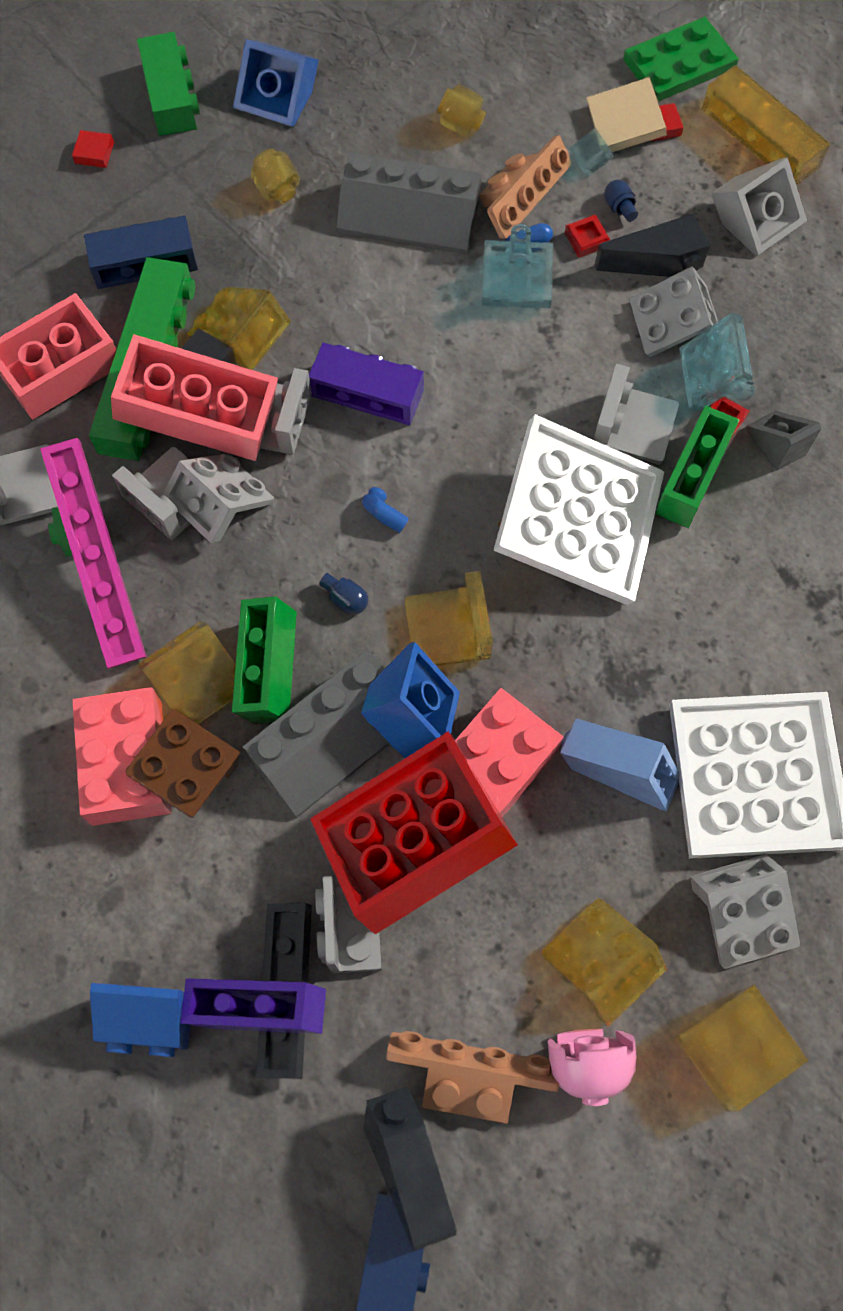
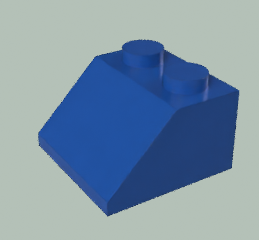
(274, 82)
(411, 701)
(138, 1017)

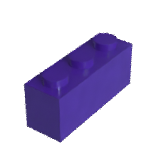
(366, 383)
(253, 1005)

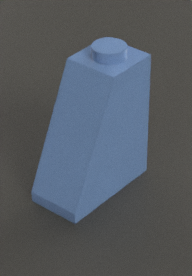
(622, 762)

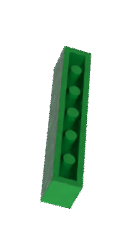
(154, 314)

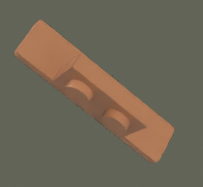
(523, 185)
(470, 1078)

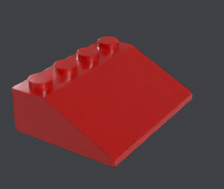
(411, 834)

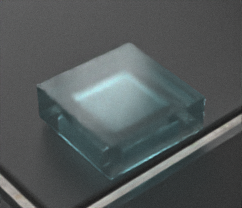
(591, 152)

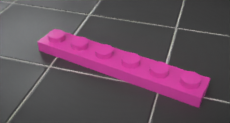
(93, 553)

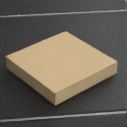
(627, 115)

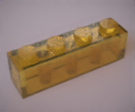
(764, 123)

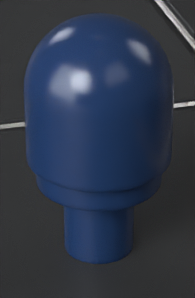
(621, 199)
(345, 594)

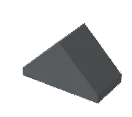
(783, 437)

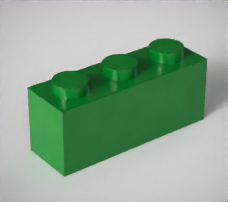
(168, 83)
(696, 466)
(264, 660)

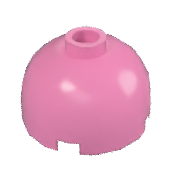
(592, 1064)

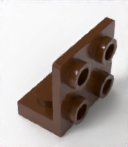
(183, 763)

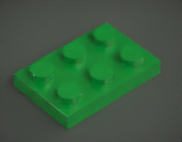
(681, 58)

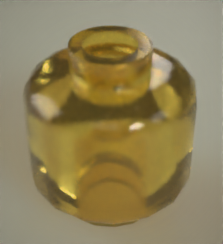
(461, 110)
(275, 176)

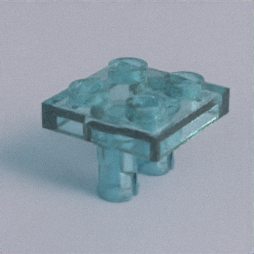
(518, 271)
(717, 364)

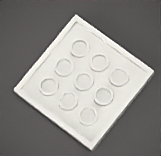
(580, 510)
(758, 774)

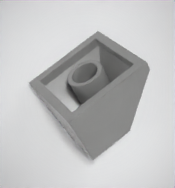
(761, 205)

